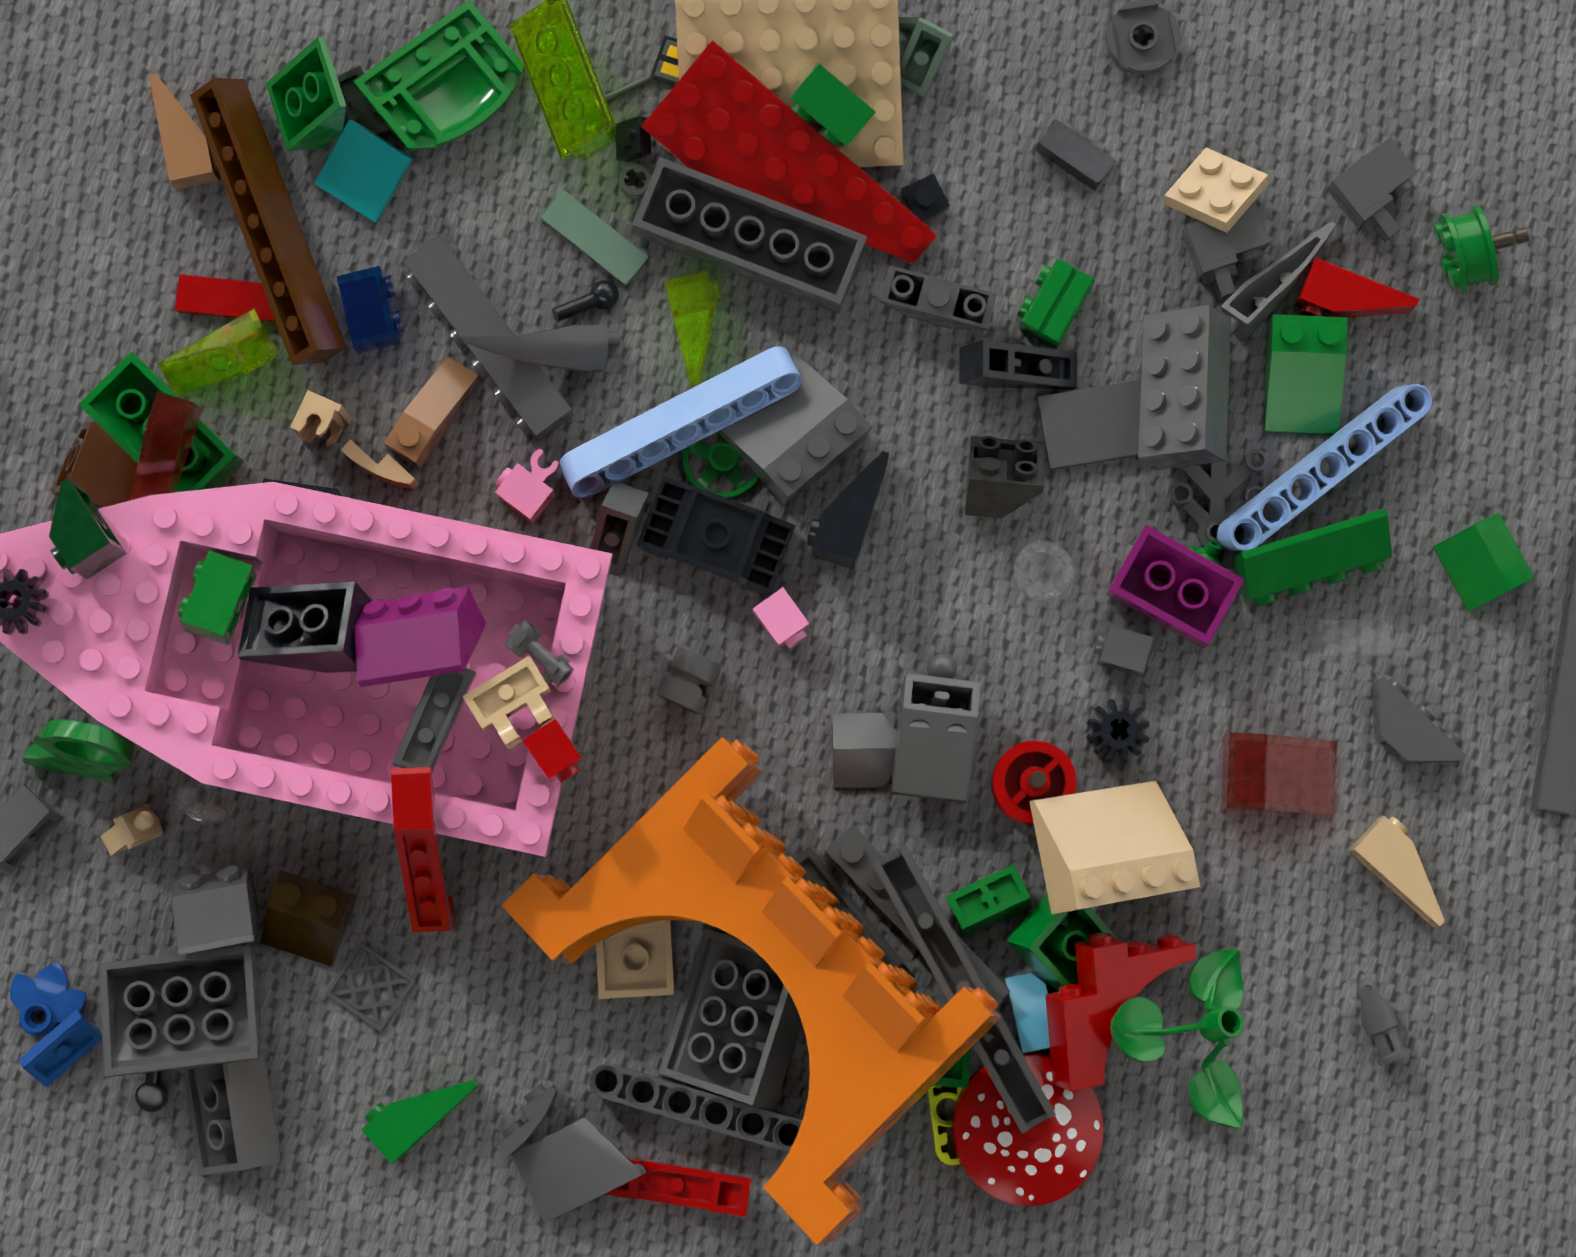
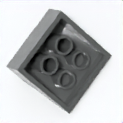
(798, 435)

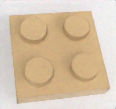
(1216, 190)
(636, 962)

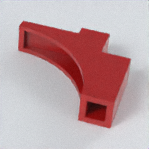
(1082, 1013)

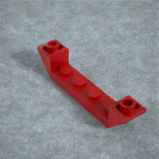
(419, 850)

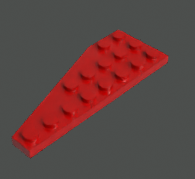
(747, 136)

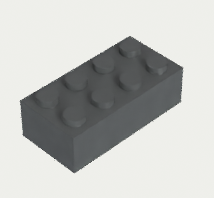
(1184, 387)

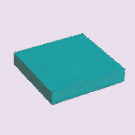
(364, 171)

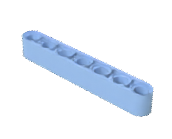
(680, 422)
(1340, 462)

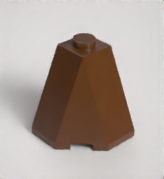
(99, 467)

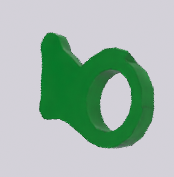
(80, 750)

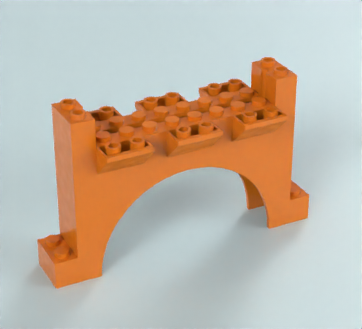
(865, 1025)

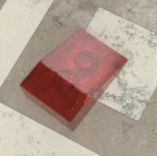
(1278, 774)

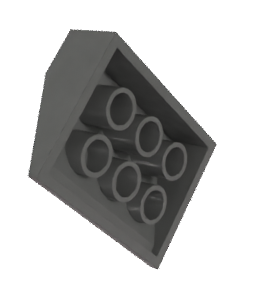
(180, 1010)
(733, 1025)

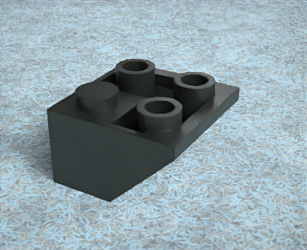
(1002, 475)

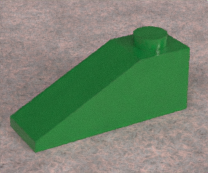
(407, 1121)

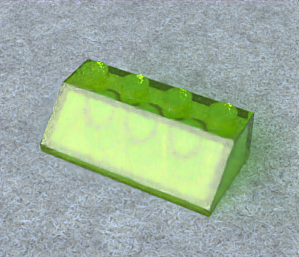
(564, 80)

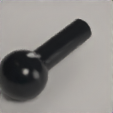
(602, 295)

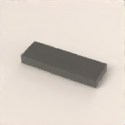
(433, 720)

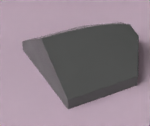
(862, 750)

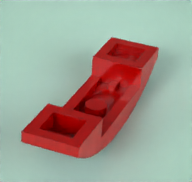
(688, 1188)

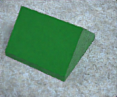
(1483, 562)

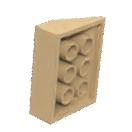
(1111, 847)

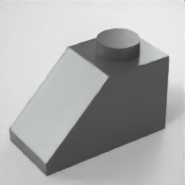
(619, 523)

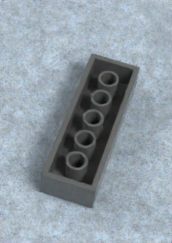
(749, 235)

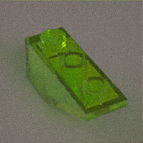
(220, 355)

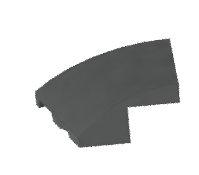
(573, 1167)

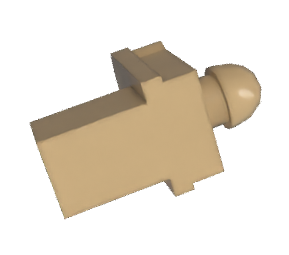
(132, 830)

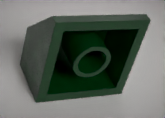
(81, 534)

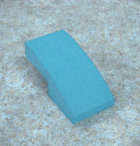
(1029, 1010)

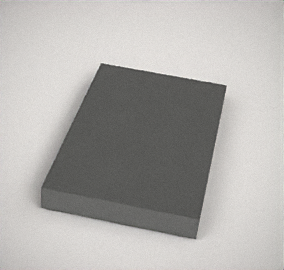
(1091, 424)

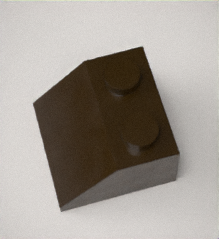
(306, 918)

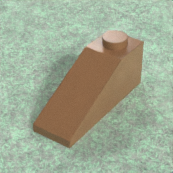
(183, 143)
(430, 412)

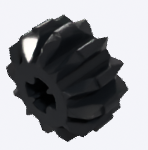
(27, 589)
(1104, 729)

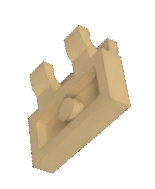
(507, 694)

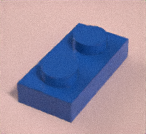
(61, 1048)

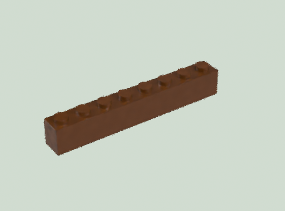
(268, 221)

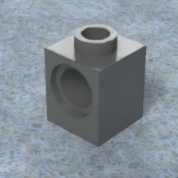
(1123, 650)

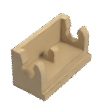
(316, 416)

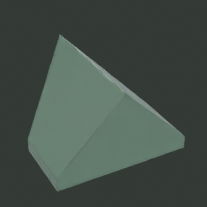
(921, 52)

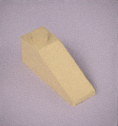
(1397, 864)

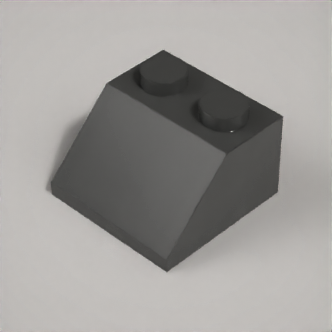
(214, 909)

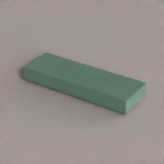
(594, 238)

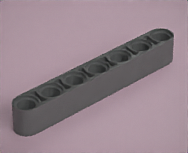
(697, 1112)

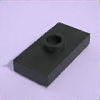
(358, 107)

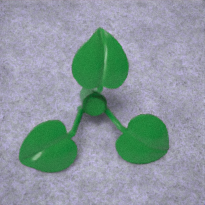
(1140, 1034)

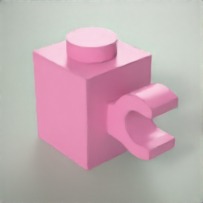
(525, 490)

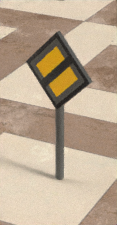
(664, 69)

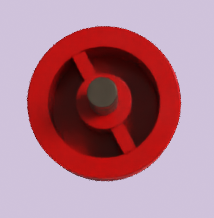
(1031, 773)

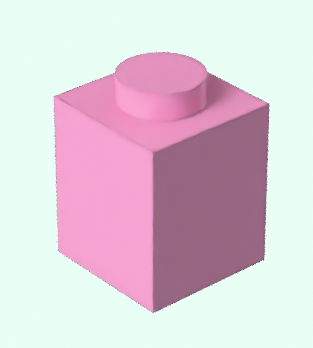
(782, 619)

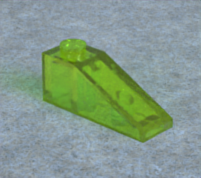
(694, 316)

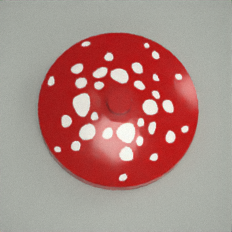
(1033, 1165)

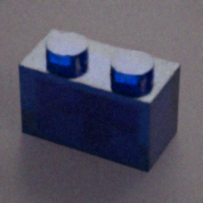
(370, 310)

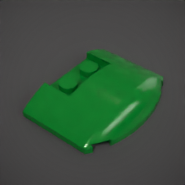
(443, 80)

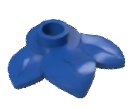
(48, 993)

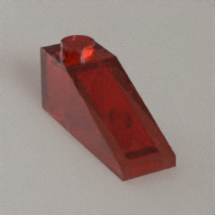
(165, 445)

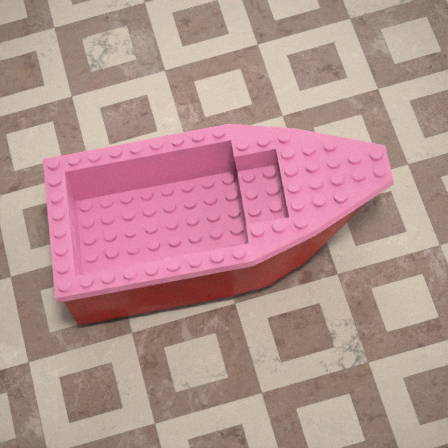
(299, 731)

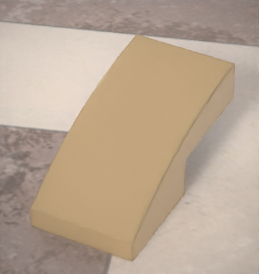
(386, 470)

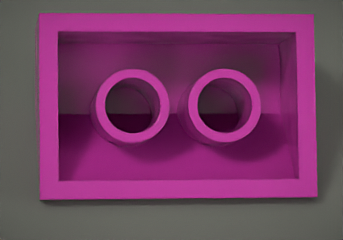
(1175, 587)
(416, 636)

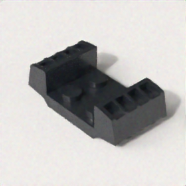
(716, 535)

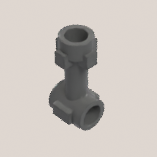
(524, 640)

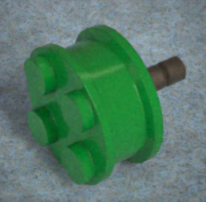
(1472, 248)

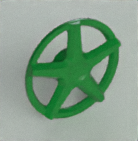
(721, 460)

